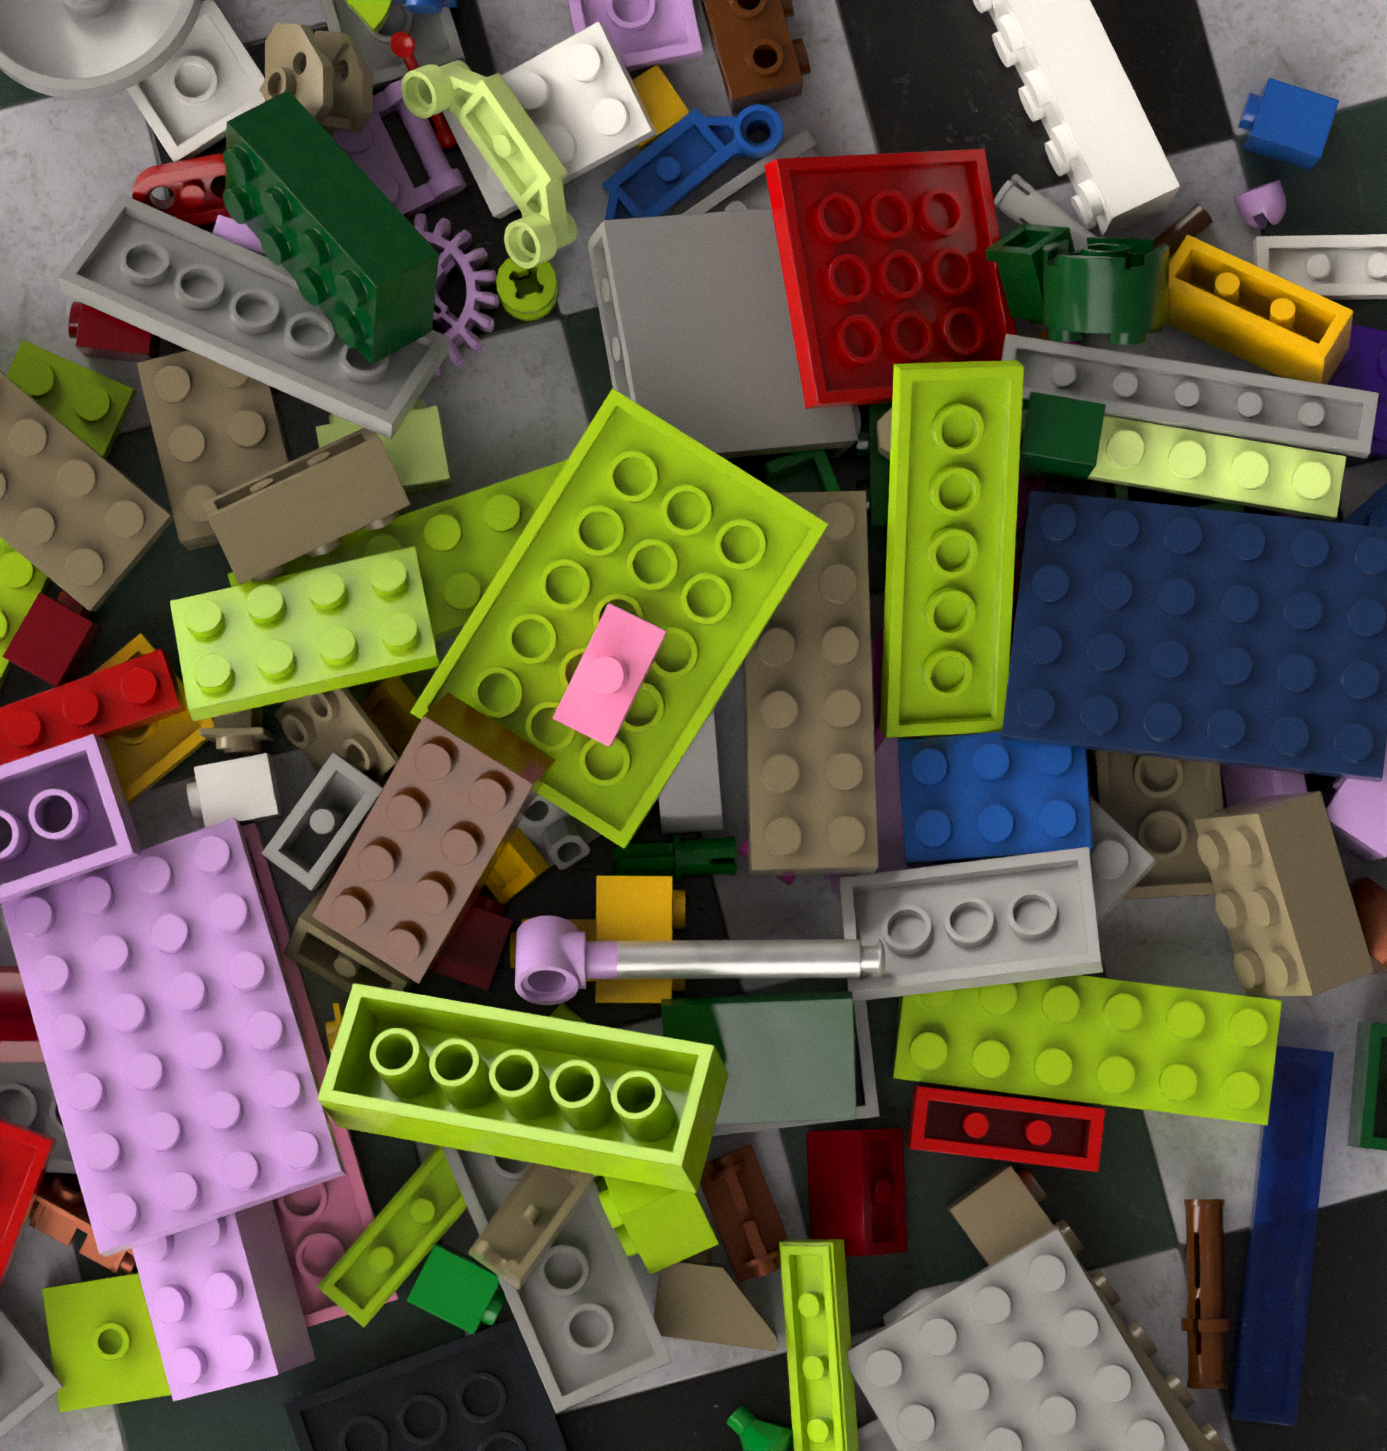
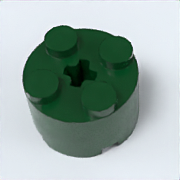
(1106, 289)

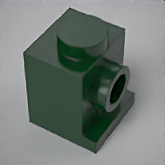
(1021, 267)

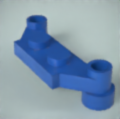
(687, 159)

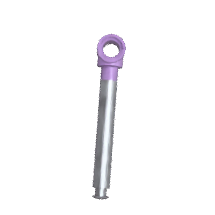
(557, 959)

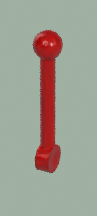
(403, 46)

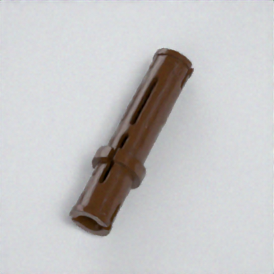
(1205, 1294)

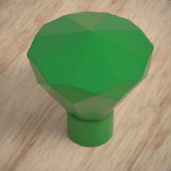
(759, 1434)

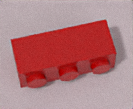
(1005, 1128)

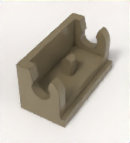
(530, 1221)

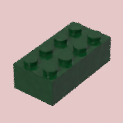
(329, 227)

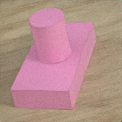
(610, 675)

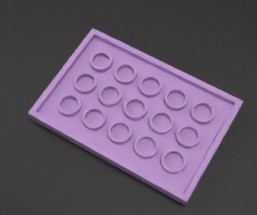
(171, 1039)

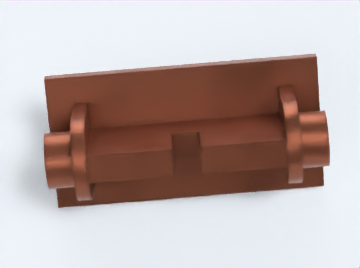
(62, 1211)
(744, 1212)

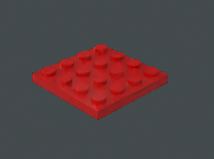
(886, 267)

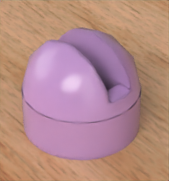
(1262, 204)

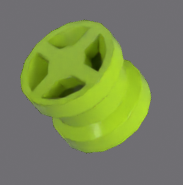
(532, 301)

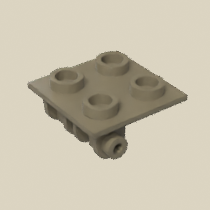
(337, 724)

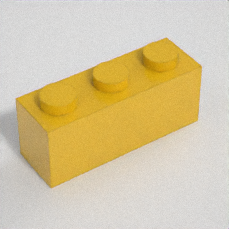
(1256, 314)

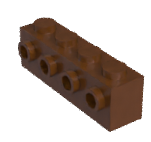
(755, 50)

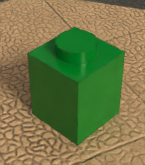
(458, 1289)

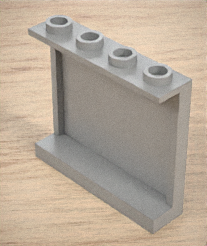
(707, 334)

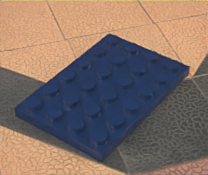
(1201, 636)

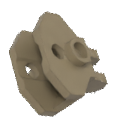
(312, 71)

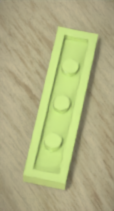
(1219, 468)

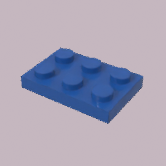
(991, 798)

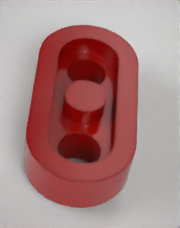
(191, 181)

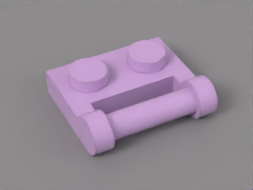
(381, 163)

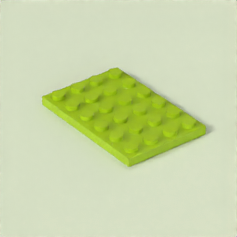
(663, 535)

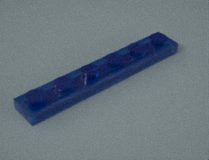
(1282, 1239)

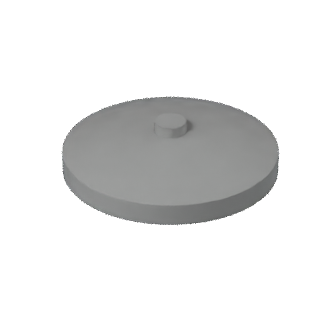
(90, 44)

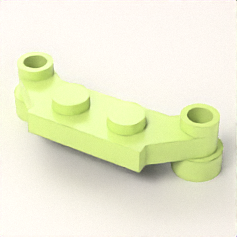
(509, 146)

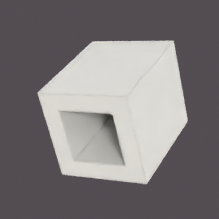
(236, 789)

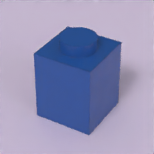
(1287, 123)

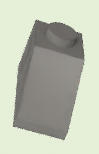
(324, 823)

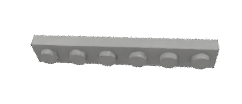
(1200, 396)

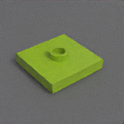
(103, 1343)

